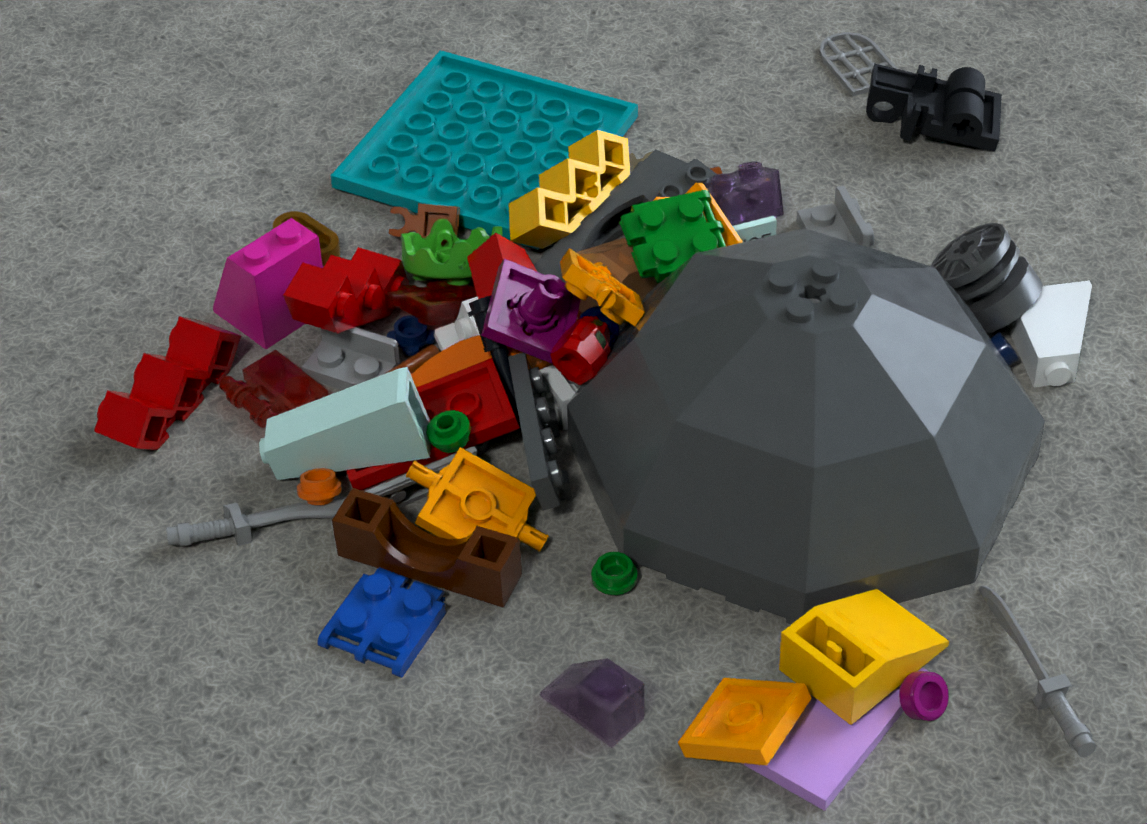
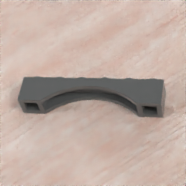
(603, 223)

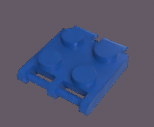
(385, 618)

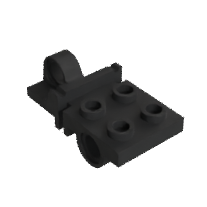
(945, 110)

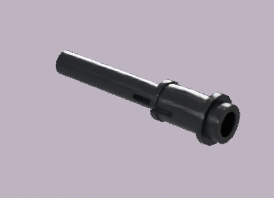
(498, 352)

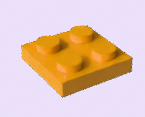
(745, 721)

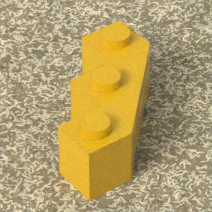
(570, 190)

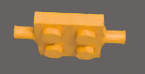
(595, 280)
(473, 495)

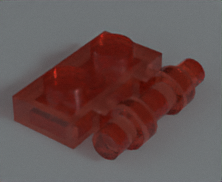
(430, 303)
(277, 381)

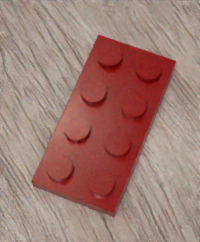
(474, 392)

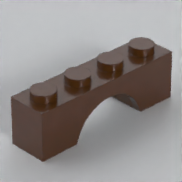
(379, 535)

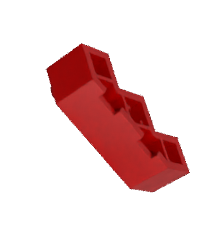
(344, 290)
(168, 385)

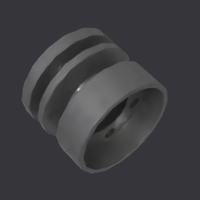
(989, 275)

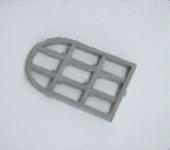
(859, 52)

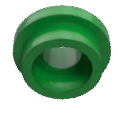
(449, 431)
(614, 564)

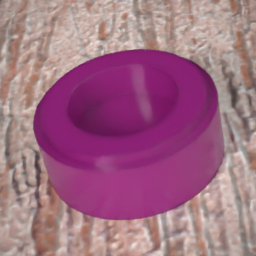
(924, 695)

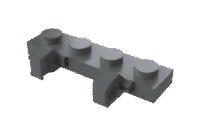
(538, 430)

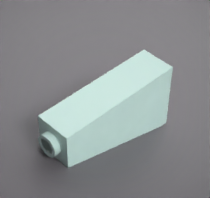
(350, 429)

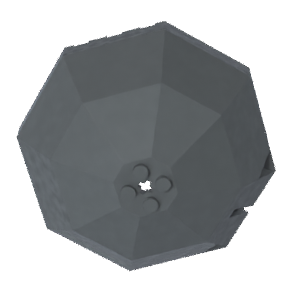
(805, 440)

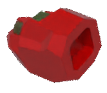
(582, 349)

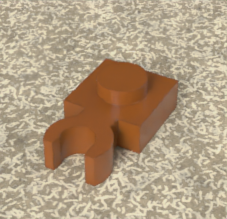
(425, 219)

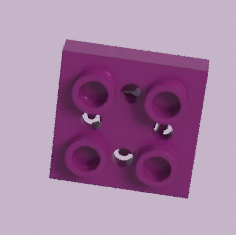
(534, 302)

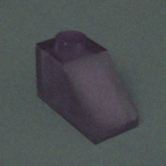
(599, 698)

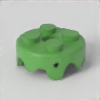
(431, 260)

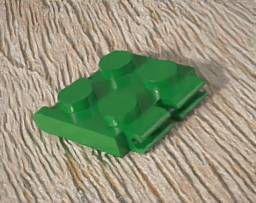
(670, 232)

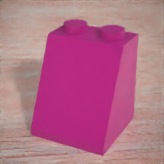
(258, 277)

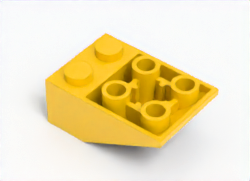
(856, 651)

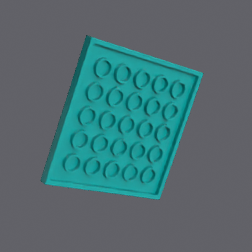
(474, 139)

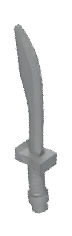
(241, 524)
(1050, 689)

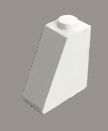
(1052, 333)

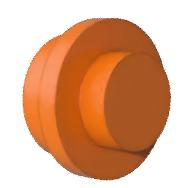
(319, 486)

